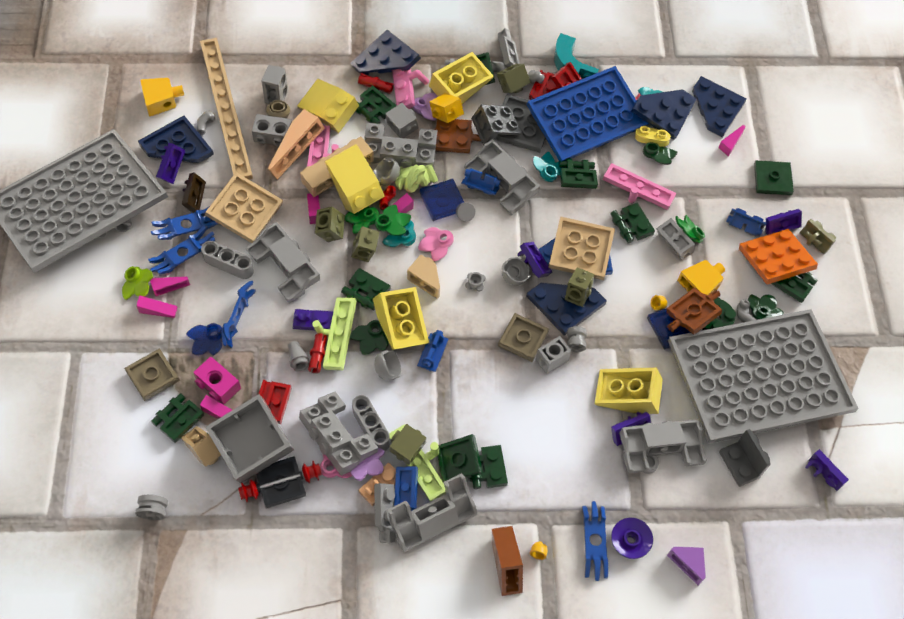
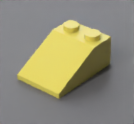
(461, 78)
(329, 104)
(354, 179)
(401, 318)
(630, 389)

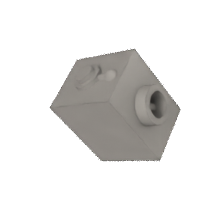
(402, 120)
(553, 355)

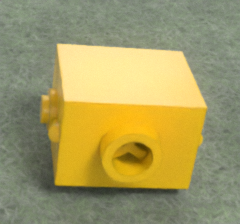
(446, 107)

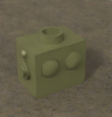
(513, 78)
(329, 224)
(365, 244)
(579, 287)
(407, 444)

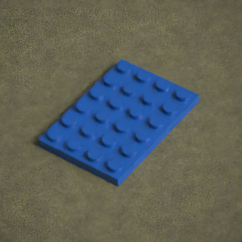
(586, 114)

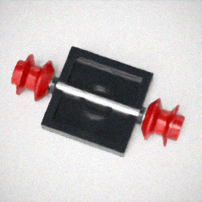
(280, 482)

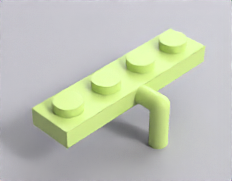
(338, 334)
(427, 476)

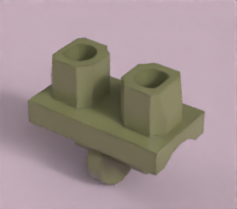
(816, 235)

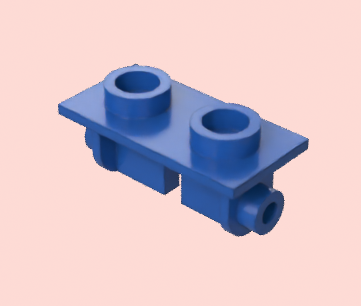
(488, 185)
(753, 223)
(433, 351)

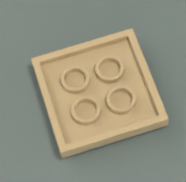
(244, 207)
(581, 246)

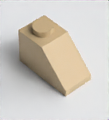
(425, 275)
(201, 446)

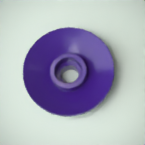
(638, 531)

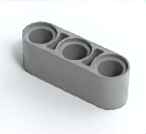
(222, 253)
(370, 414)

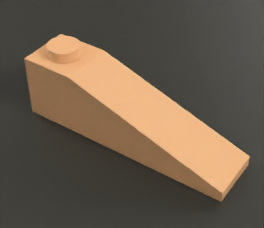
(297, 138)

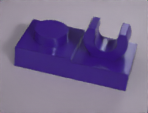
(170, 163)
(783, 221)
(535, 259)
(304, 318)
(639, 420)
(830, 472)

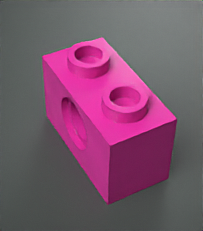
(211, 371)

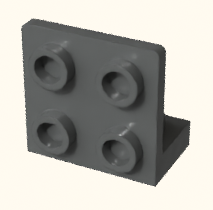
(494, 121)
(746, 459)

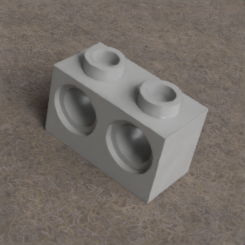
(274, 84)
(270, 129)

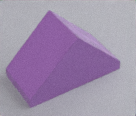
(690, 561)

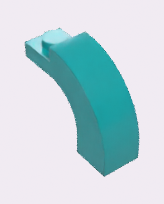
(563, 54)

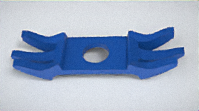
(174, 225)
(171, 257)
(229, 328)
(593, 552)

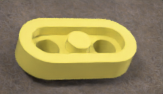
(646, 135)

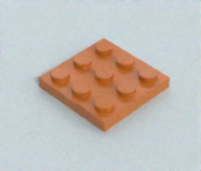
(778, 256)

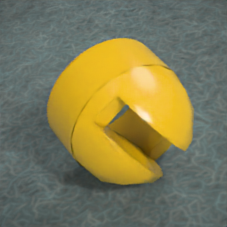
(658, 300)
(539, 550)

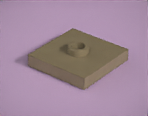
(523, 337)
(152, 374)

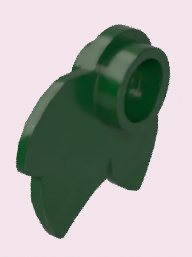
(660, 154)
(764, 306)
(368, 339)

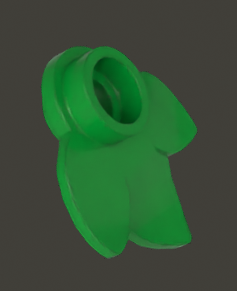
(362, 218)
(394, 221)
(693, 232)

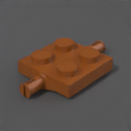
(455, 136)
(694, 311)

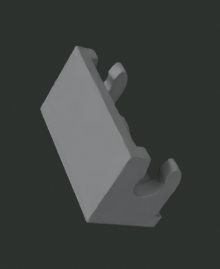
(676, 238)

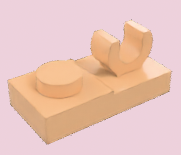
(387, 477)

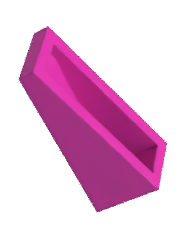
(730, 141)
(404, 204)
(313, 206)
(168, 284)
(155, 307)
(214, 407)

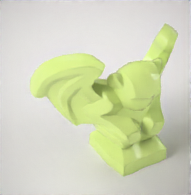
(415, 176)

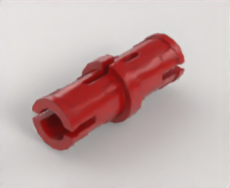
(376, 82)
(317, 353)

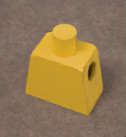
(160, 95)
(702, 277)

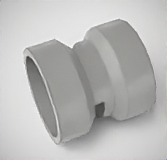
(576, 338)

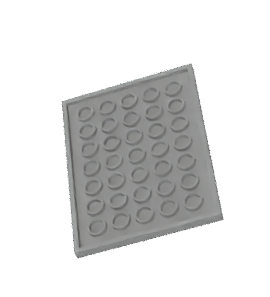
(76, 199)
(761, 375)

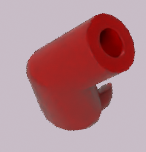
(389, 194)

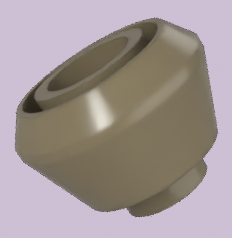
(278, 109)

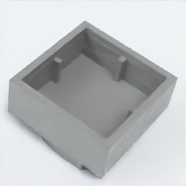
(249, 438)

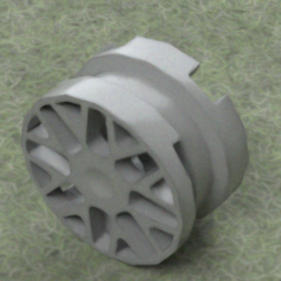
(151, 507)

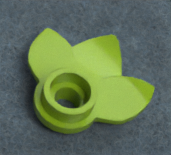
(136, 282)

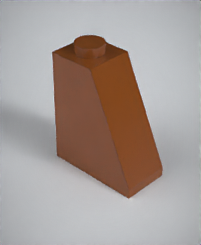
(507, 560)

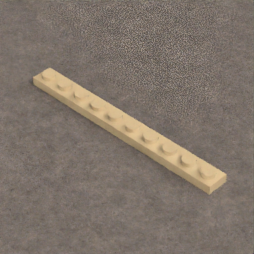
(226, 108)

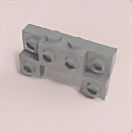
(403, 151)
(513, 177)
(288, 257)
(332, 436)
(662, 439)
(434, 517)

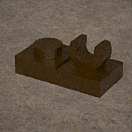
(193, 192)

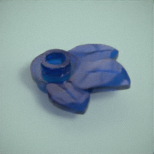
(204, 340)

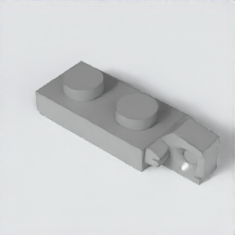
(508, 48)
(384, 500)

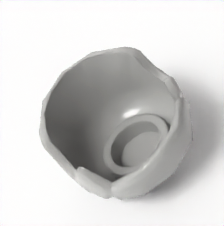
(387, 171)
(515, 271)
(387, 365)

